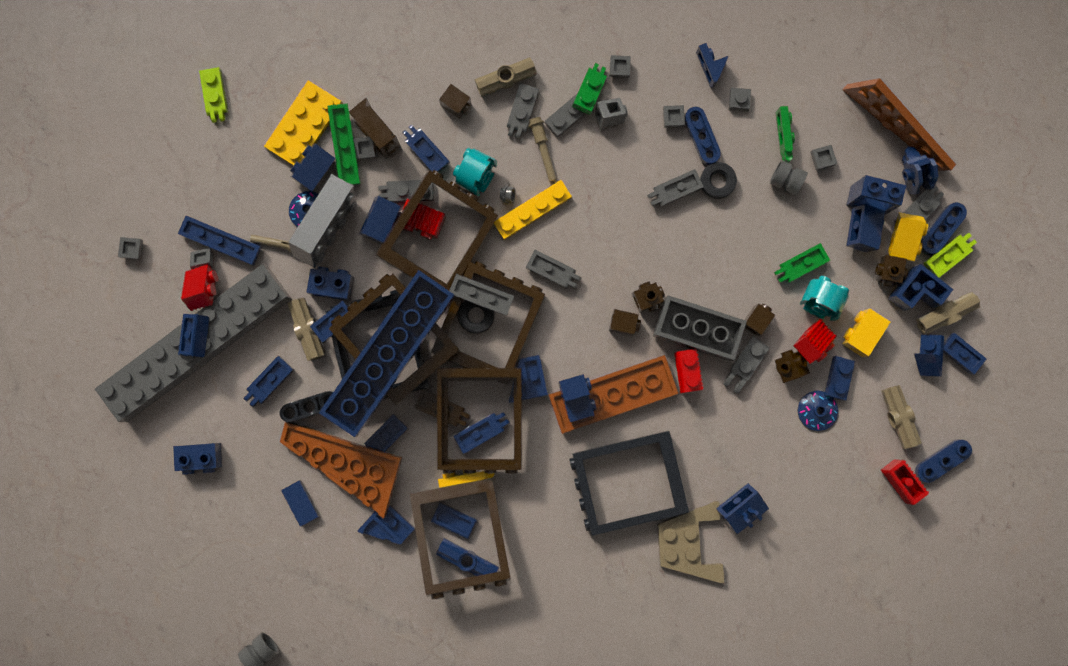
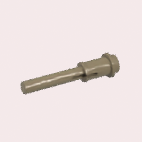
(536, 125)
(270, 242)

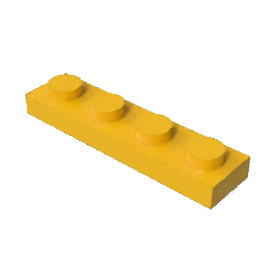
(532, 210)

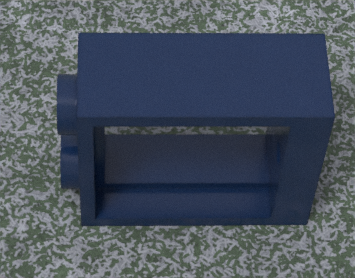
(871, 192)

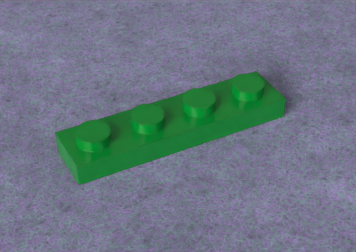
(343, 143)

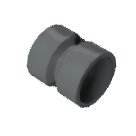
(788, 177)
(261, 650)

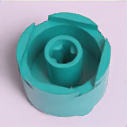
(475, 171)
(825, 298)

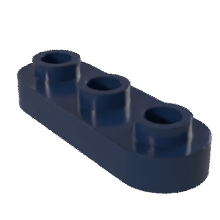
(703, 127)
(949, 224)
(935, 462)

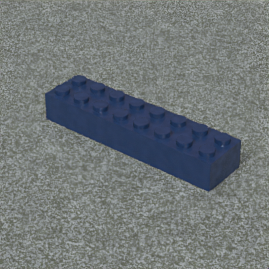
(387, 354)

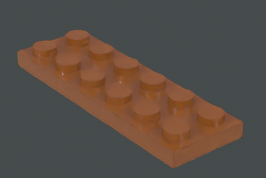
(621, 392)

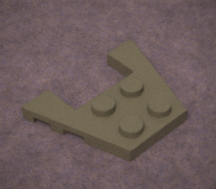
(681, 543)

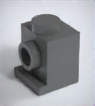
(610, 113)

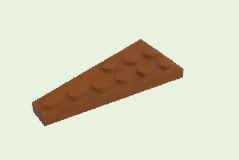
(890, 111)
(352, 466)

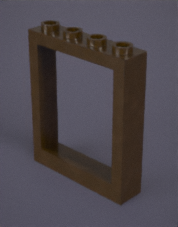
(408, 267)
(516, 284)
(423, 371)
(470, 466)
(477, 582)

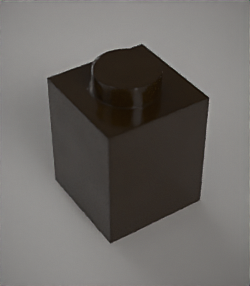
(455, 101)
(759, 319)
(624, 322)

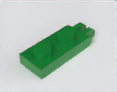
(590, 89)
(785, 136)
(803, 263)

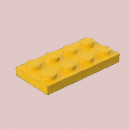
(302, 123)

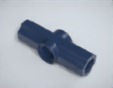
(455, 553)

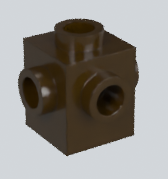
(891, 270)
(643, 302)
(791, 366)

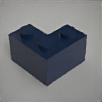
(922, 285)
(576, 397)

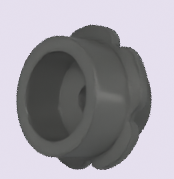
(507, 194)

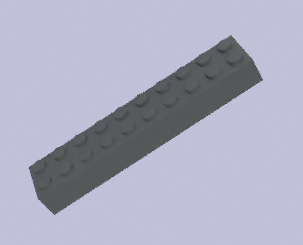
(162, 368)

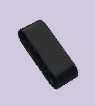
(300, 407)

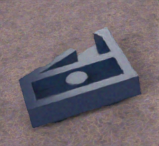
(392, 527)

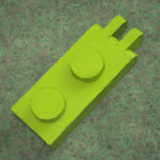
(213, 93)
(950, 255)

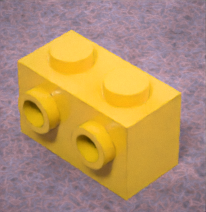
(907, 236)
(865, 332)

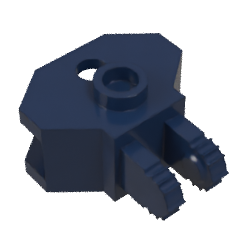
(918, 171)

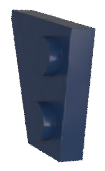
(532, 379)

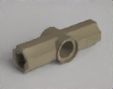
(518, 72)
(948, 313)
(302, 322)
(901, 417)

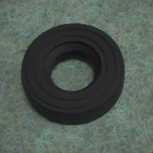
(729, 174)
(471, 327)

